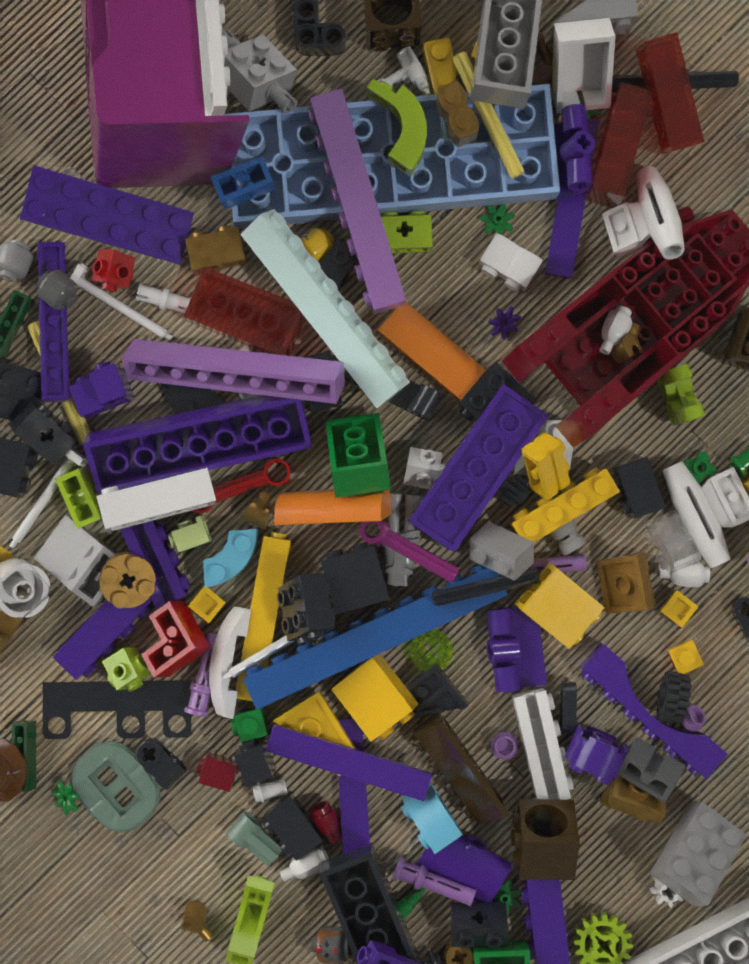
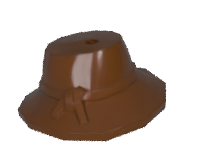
(12, 770)

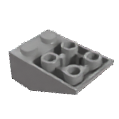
(620, 12)
(76, 559)

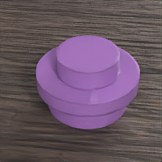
(694, 719)
(504, 745)

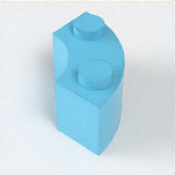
(233, 558)
(432, 819)

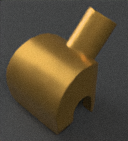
(628, 345)
(258, 511)
(194, 920)

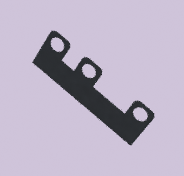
(69, 697)

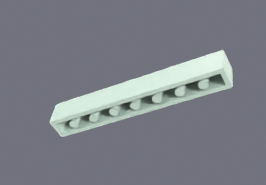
(325, 307)

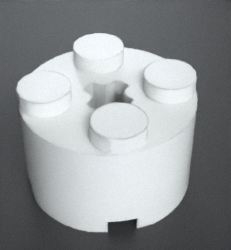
(33, 588)

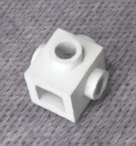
(423, 468)

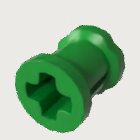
(741, 462)

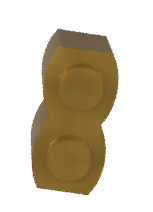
(453, 108)

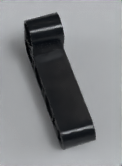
(318, 31)
(413, 398)

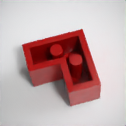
(179, 641)

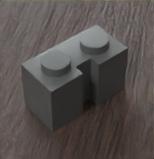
(650, 771)

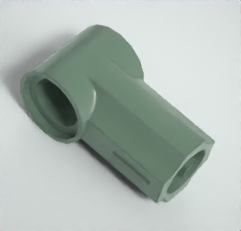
(248, 834)

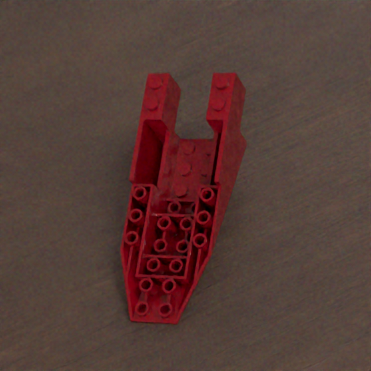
(670, 300)

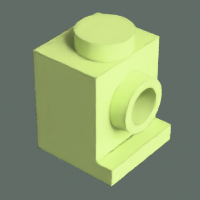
(190, 534)

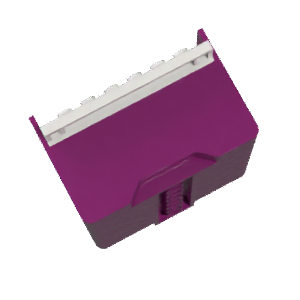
(158, 92)

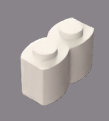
(510, 263)

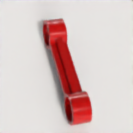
(246, 483)

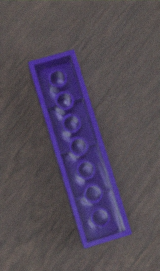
(196, 441)

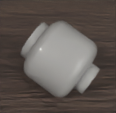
(14, 260)

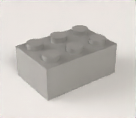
(698, 854)

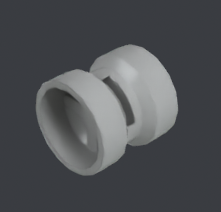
(571, 542)

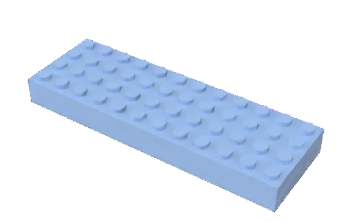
(443, 180)

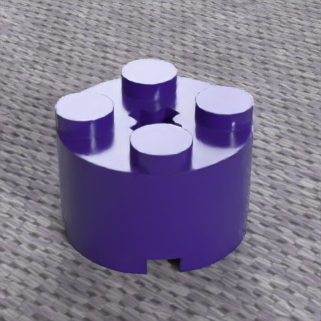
(596, 753)

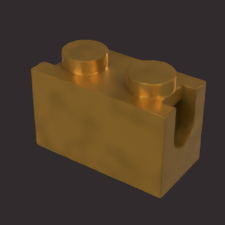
(216, 249)

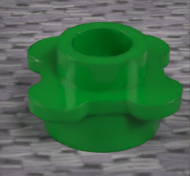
(707, 468)

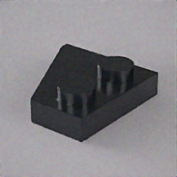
(190, 398)
(435, 693)

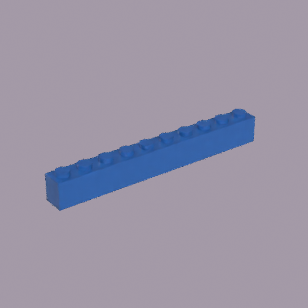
(362, 641)

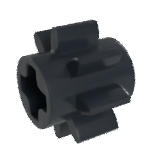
(514, 490)

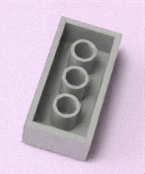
(506, 52)

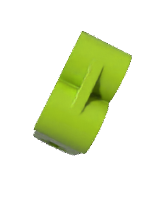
(679, 395)

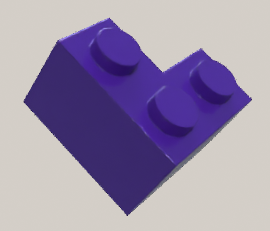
(101, 390)

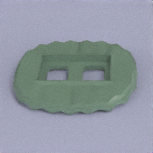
(101, 799)

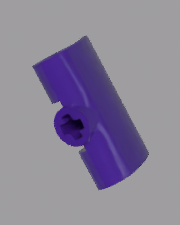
(573, 152)
(515, 649)
(469, 864)

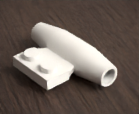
(652, 216)
(707, 508)

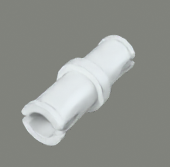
(162, 298)

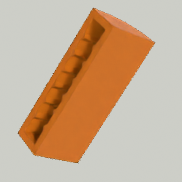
(431, 351)
(324, 507)

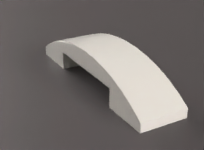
(221, 660)

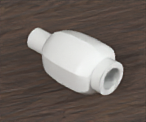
(615, 328)
(689, 576)
(305, 866)

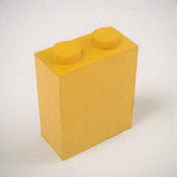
(560, 606)
(376, 698)

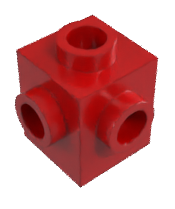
(113, 270)

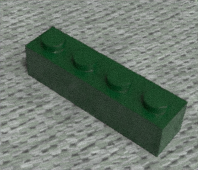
(12, 320)
(25, 738)

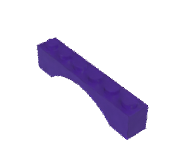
(694, 748)

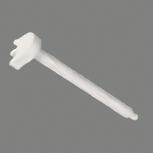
(79, 277)
(73, 456)
(258, 657)

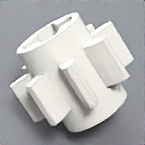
(662, 896)

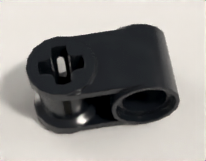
(164, 767)

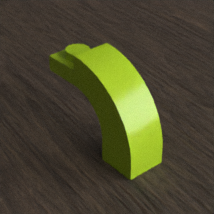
(405, 106)
(250, 920)

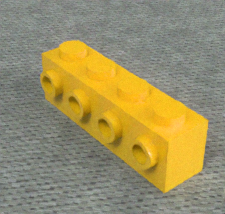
(566, 506)

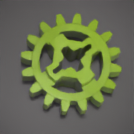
(609, 934)

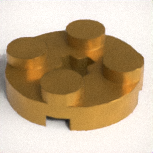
(133, 565)

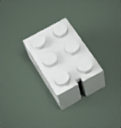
(583, 62)

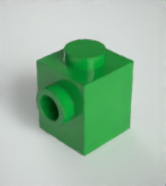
(250, 724)

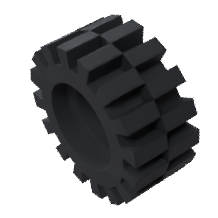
(674, 697)

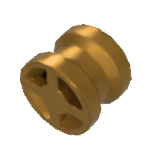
(458, 952)

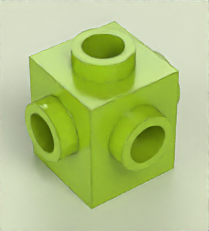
(126, 669)

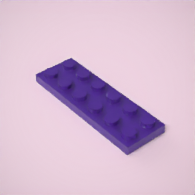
(106, 215)
(478, 468)

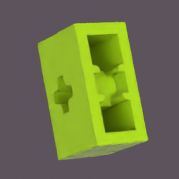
(419, 232)
(80, 496)

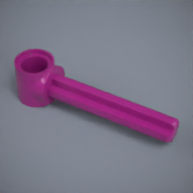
(409, 550)

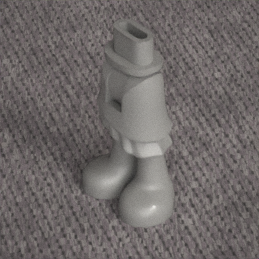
(397, 564)

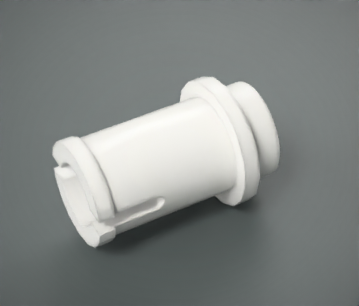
(269, 790)

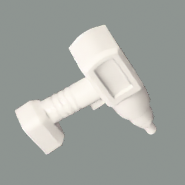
(411, 70)

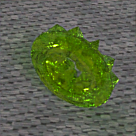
(433, 637)

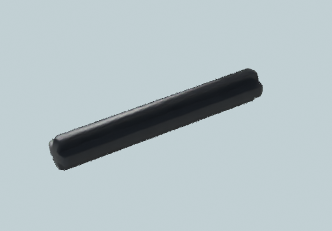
(483, 588)

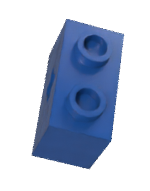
(243, 183)

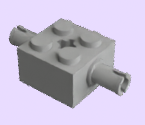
(259, 73)

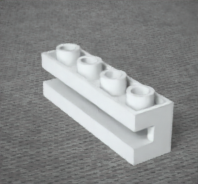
(541, 744)

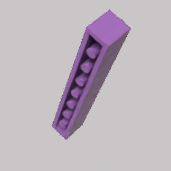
(357, 201)
(234, 370)

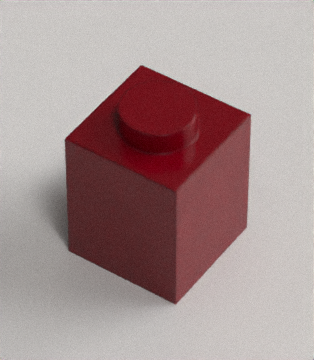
(217, 771)

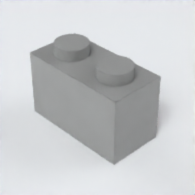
(501, 550)

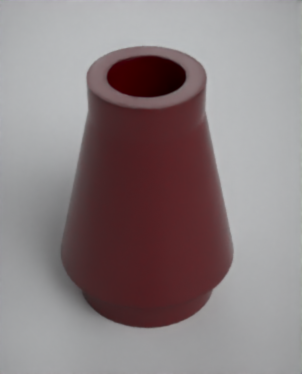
(325, 820)

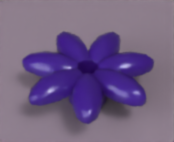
(504, 322)

